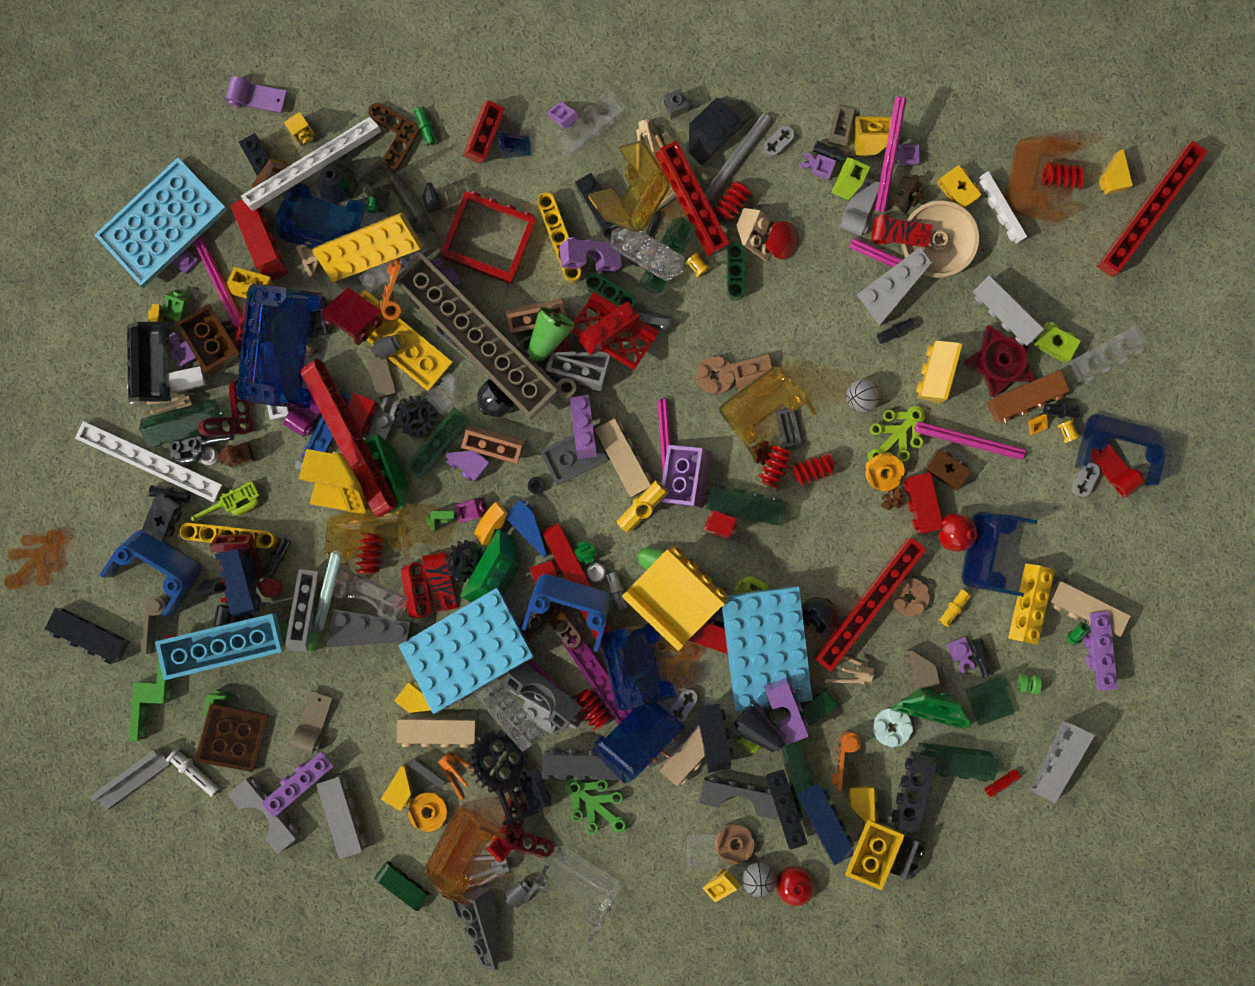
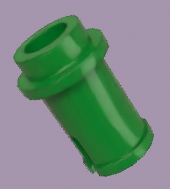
(372, 205)
(1075, 636)

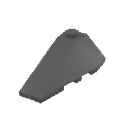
(480, 924)

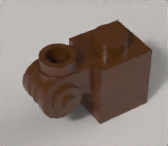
(236, 455)

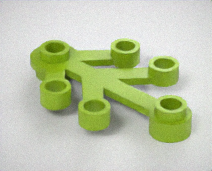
(899, 431)

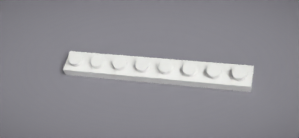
(310, 163)
(149, 461)

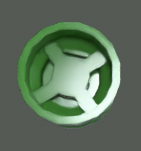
(1029, 684)

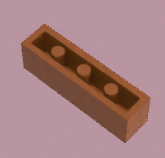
(1027, 396)

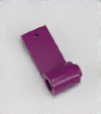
(303, 419)

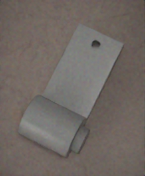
(859, 207)

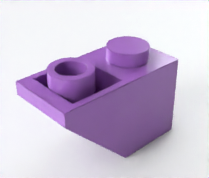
(469, 462)

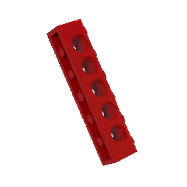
(691, 198)

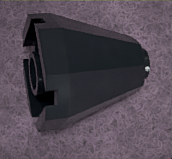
(336, 184)

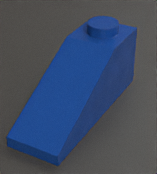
(525, 522)

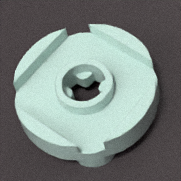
(903, 728)

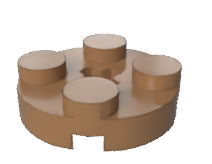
(719, 365)
(918, 590)
(728, 834)

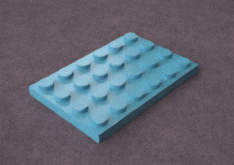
(160, 222)
(766, 644)
(466, 650)

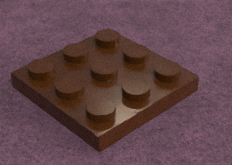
(231, 737)

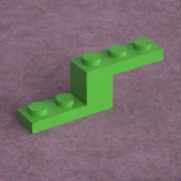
(143, 693)

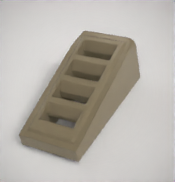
(841, 138)

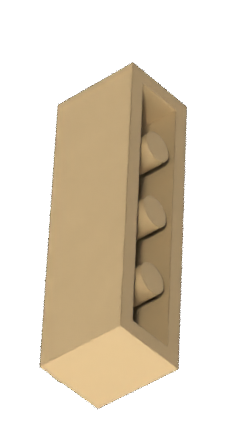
(622, 457)
(1081, 605)
(436, 731)
(684, 758)

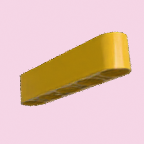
(554, 230)
(201, 534)

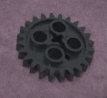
(484, 751)

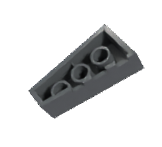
(359, 628)
(575, 764)

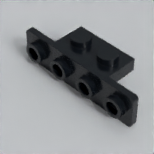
(786, 809)

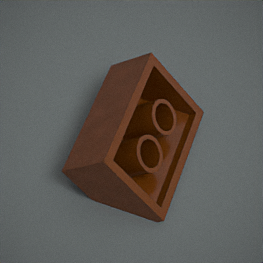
(207, 340)

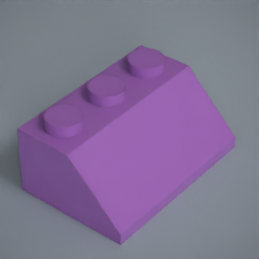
(686, 475)

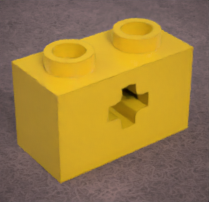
(957, 177)
(241, 280)

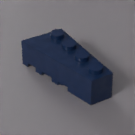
(825, 823)

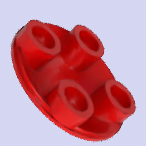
(782, 240)

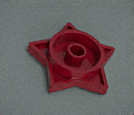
(987, 363)

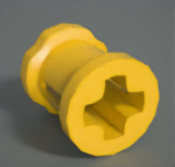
(697, 265)
(1068, 430)

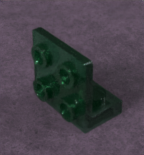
(990, 700)

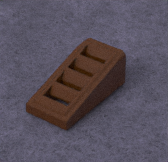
(268, 172)

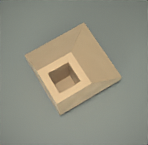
(754, 231)

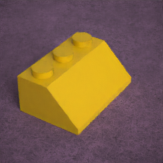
(938, 371)
(874, 854)

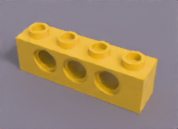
(1031, 608)

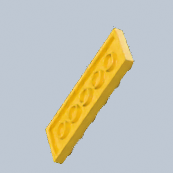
(367, 247)
(417, 355)

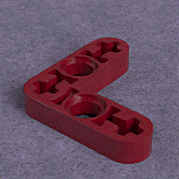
(234, 421)
(516, 833)

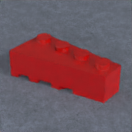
(259, 240)

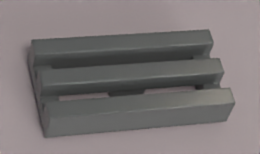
(796, 427)
(428, 772)

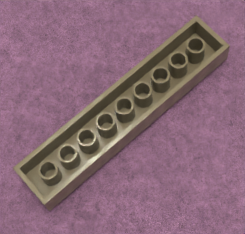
(476, 336)

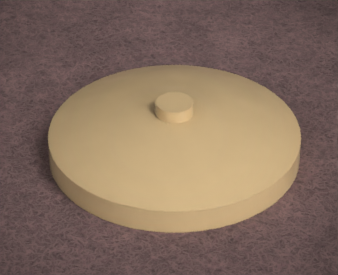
(952, 237)

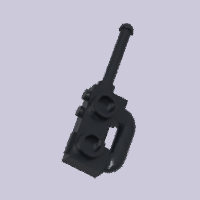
(193, 445)

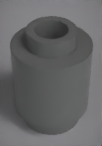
(386, 347)
(517, 893)

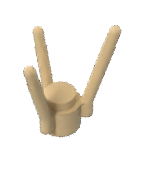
(648, 130)
(180, 402)
(863, 673)

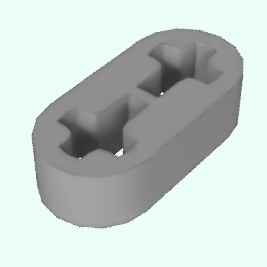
(780, 144)
(1081, 477)
(679, 702)

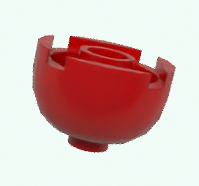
(958, 532)
(795, 886)

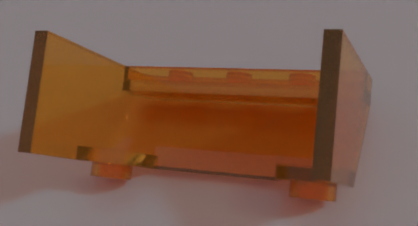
(1023, 175)
(456, 851)

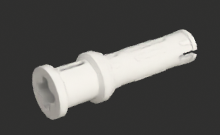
(185, 766)

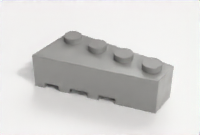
(889, 289)
(1061, 761)

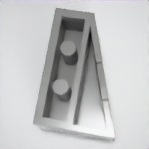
(580, 367)

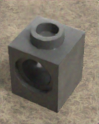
(675, 103)

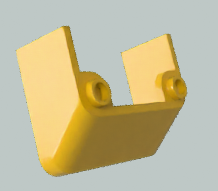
(334, 482)

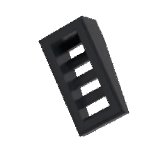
(431, 198)
(210, 587)

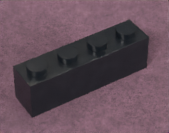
(86, 635)

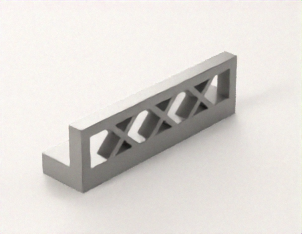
(131, 778)

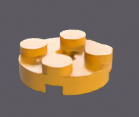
(880, 462)
(422, 821)

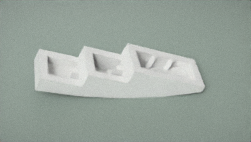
(184, 380)

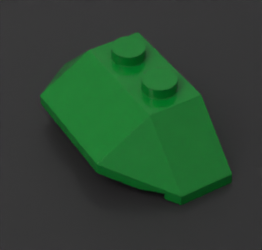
(390, 467)
(494, 569)
(934, 707)

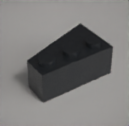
(714, 737)

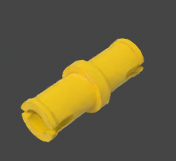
(954, 608)

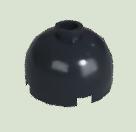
(493, 400)
(820, 614)

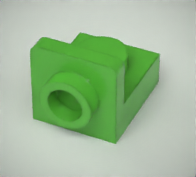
(175, 304)
(443, 516)
(213, 698)

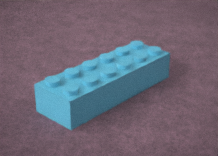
(220, 646)

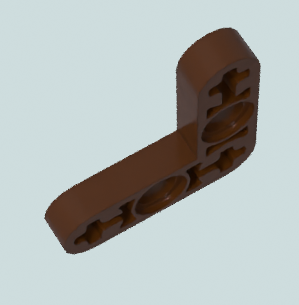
(400, 130)
(553, 621)

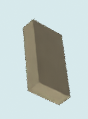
(381, 377)

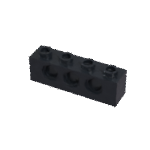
(911, 820)

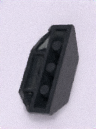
(716, 126)

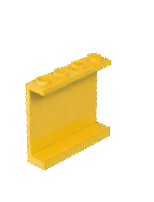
(675, 597)

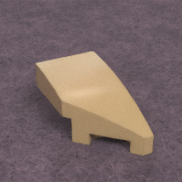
(308, 259)

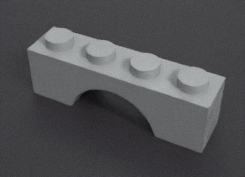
(280, 831)

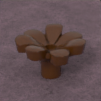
(761, 451)
(892, 499)

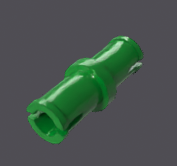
(425, 126)

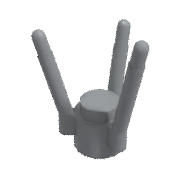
(498, 869)

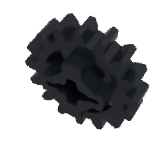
(420, 408)
(456, 562)

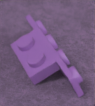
(1101, 651)
(294, 786)

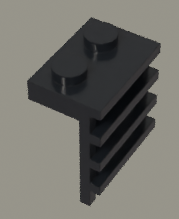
(533, 795)
(908, 858)

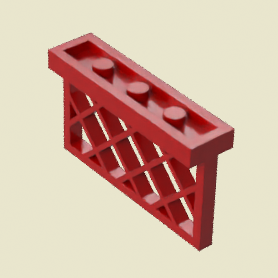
(640, 331)

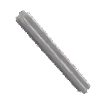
(737, 156)

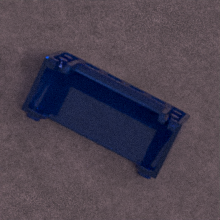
(275, 345)

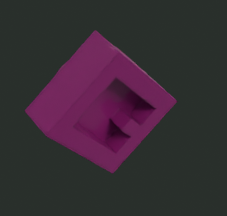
(471, 510)

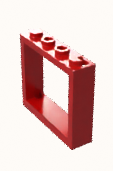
(475, 265)

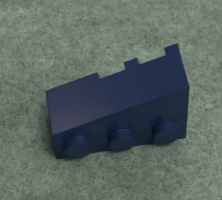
(240, 582)

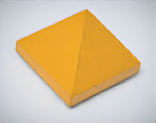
(1038, 424)

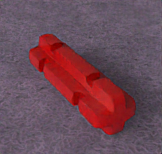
(1002, 783)

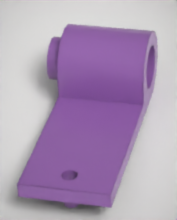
(255, 96)

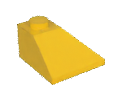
(871, 134)

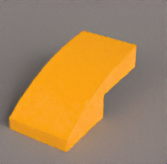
(491, 520)

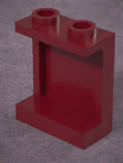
(353, 315)
(242, 542)

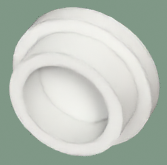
(210, 457)
(596, 572)

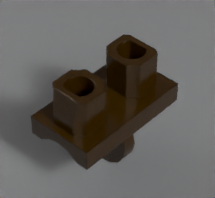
(911, 196)

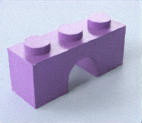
(574, 254)
(583, 427)
(781, 695)

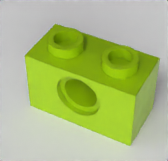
(1067, 345)

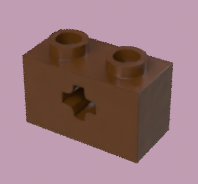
(951, 479)

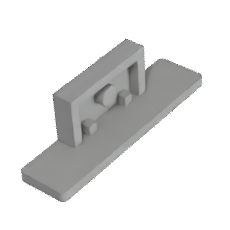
(539, 712)

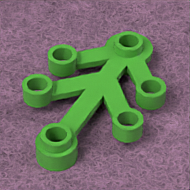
(593, 803)

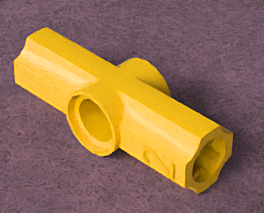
(650, 498)

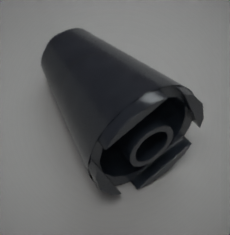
(758, 728)

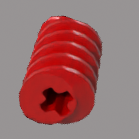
(1063, 174)
(732, 201)
(775, 467)
(813, 469)
(370, 553)
(592, 708)

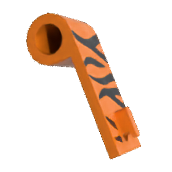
(389, 303)
(847, 742)

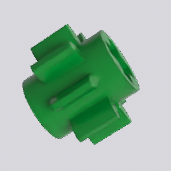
(585, 552)

